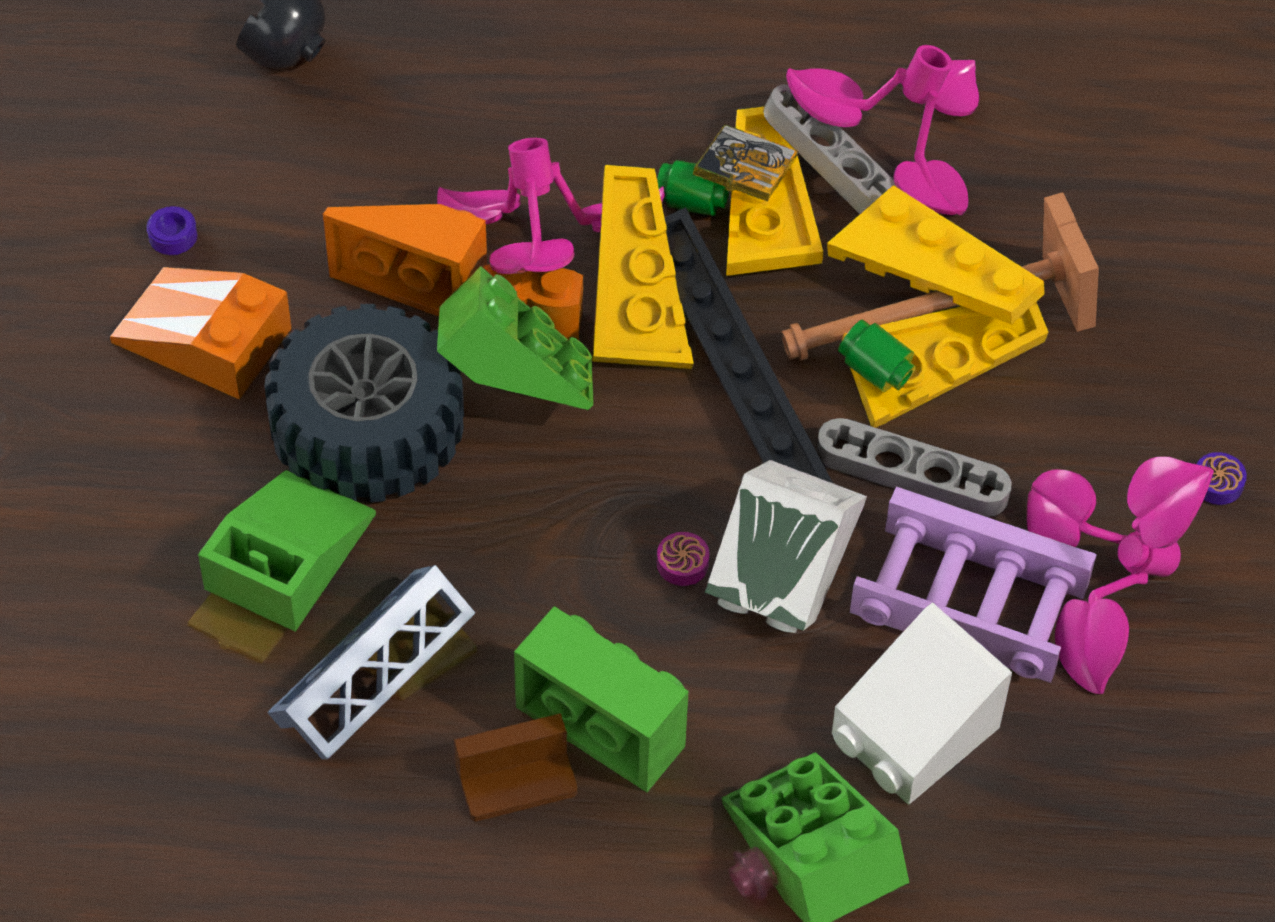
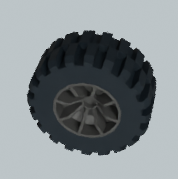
(364, 402)

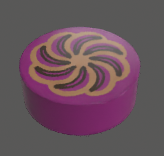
(683, 558)

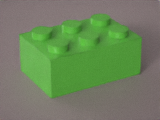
(606, 697)

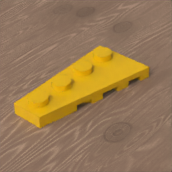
(637, 290)
(948, 352)

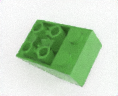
(511, 345)
(282, 548)
(819, 838)

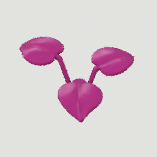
(928, 79)
(532, 174)
(1165, 499)

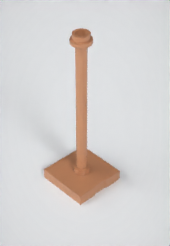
(1065, 262)

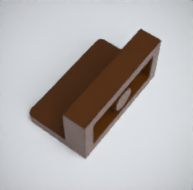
(515, 767)

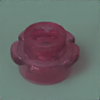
(752, 873)

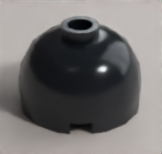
(283, 33)

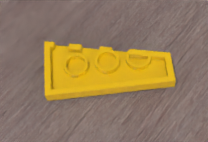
(775, 231)
(935, 254)

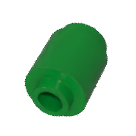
(690, 191)
(877, 356)

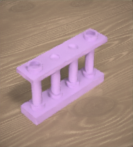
(986, 542)

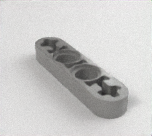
(797, 125)
(916, 459)

